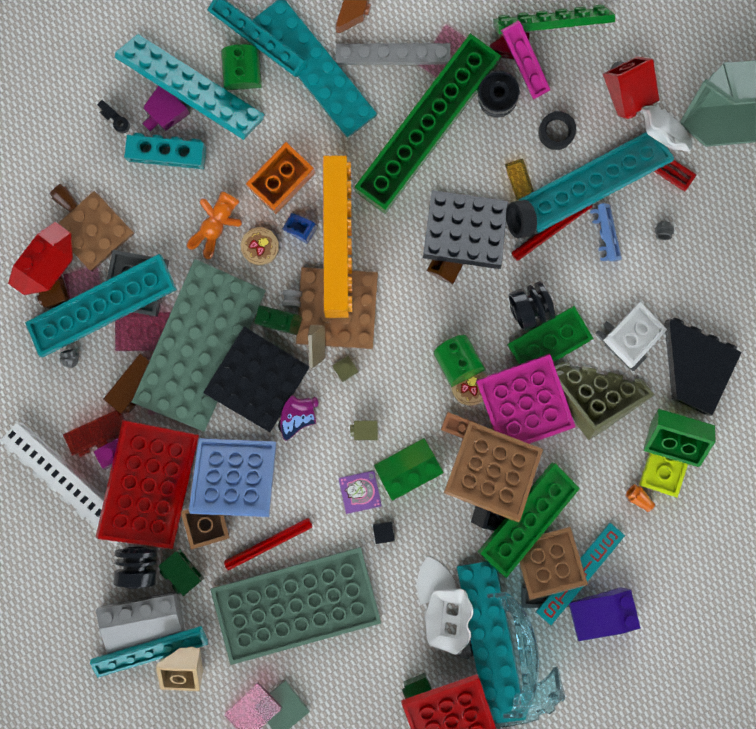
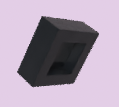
(383, 532)

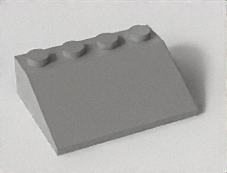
(139, 620)

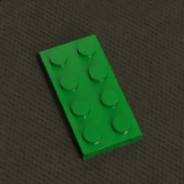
(553, 337)

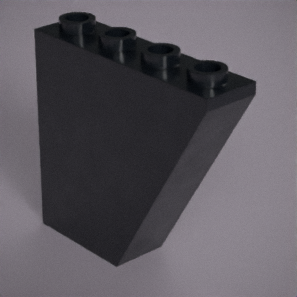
(698, 366)

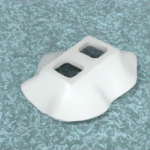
(666, 129)
(437, 617)

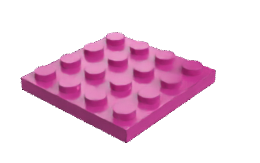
(527, 401)

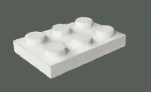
(635, 335)

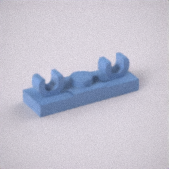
(607, 232)

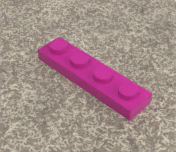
(525, 59)

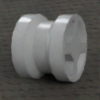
(292, 298)

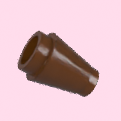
(63, 197)

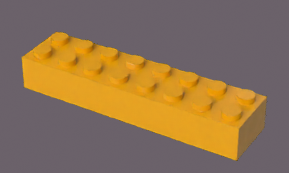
(336, 232)

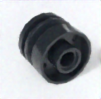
(498, 82)
(535, 304)
(135, 571)

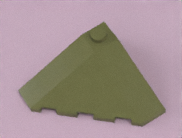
(599, 399)

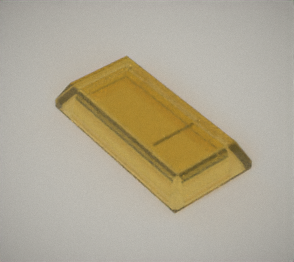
(519, 178)

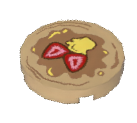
(260, 246)
(468, 391)

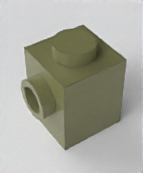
(364, 430)

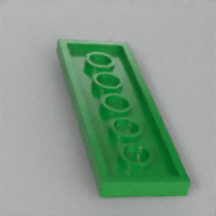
(559, 19)
(544, 503)

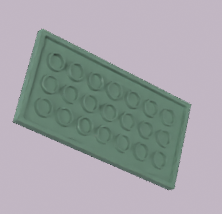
(194, 343)
(295, 605)

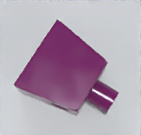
(163, 110)
(106, 454)

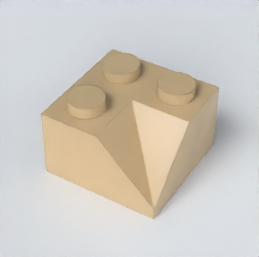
(181, 670)

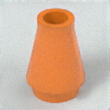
(639, 497)

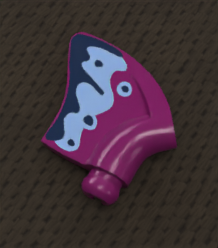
(297, 415)

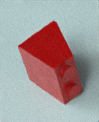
(632, 86)

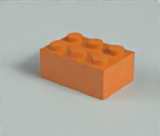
(281, 178)

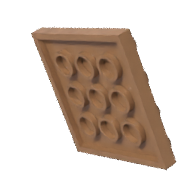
(339, 332)
(493, 471)

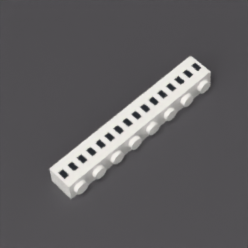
(56, 472)

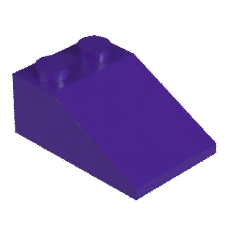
(604, 614)

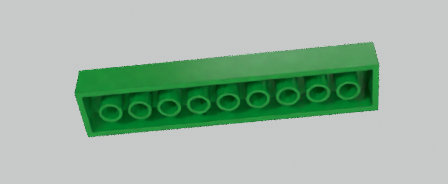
(427, 124)

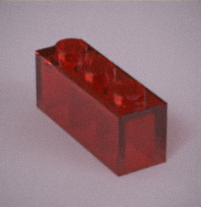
(94, 433)

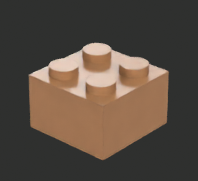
(204, 528)

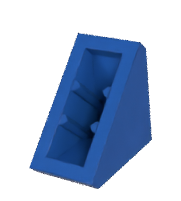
(300, 227)

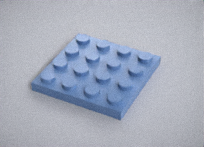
(233, 477)

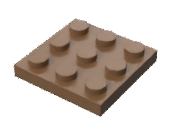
(95, 230)
(553, 565)

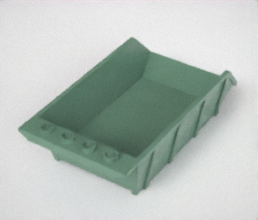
(725, 106)

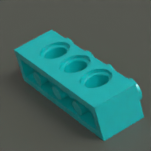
(137, 141)

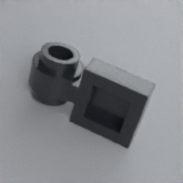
(107, 112)

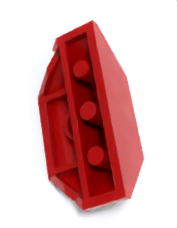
(43, 261)

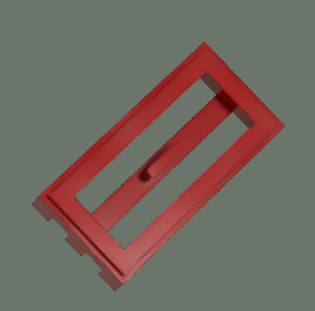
(674, 181)

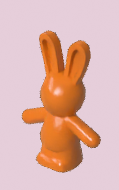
(213, 226)

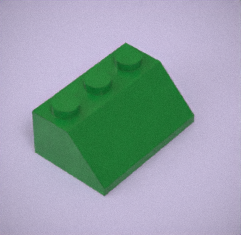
(680, 438)
(408, 469)

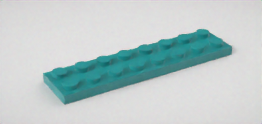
(320, 73)
(189, 86)
(597, 179)
(100, 306)
(491, 639)

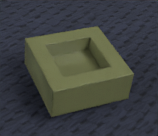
(345, 368)

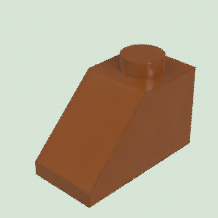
(351, 14)

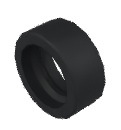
(568, 120)
(521, 218)

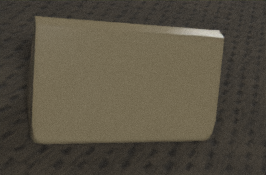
(316, 344)

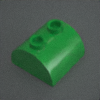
(241, 67)
(458, 359)

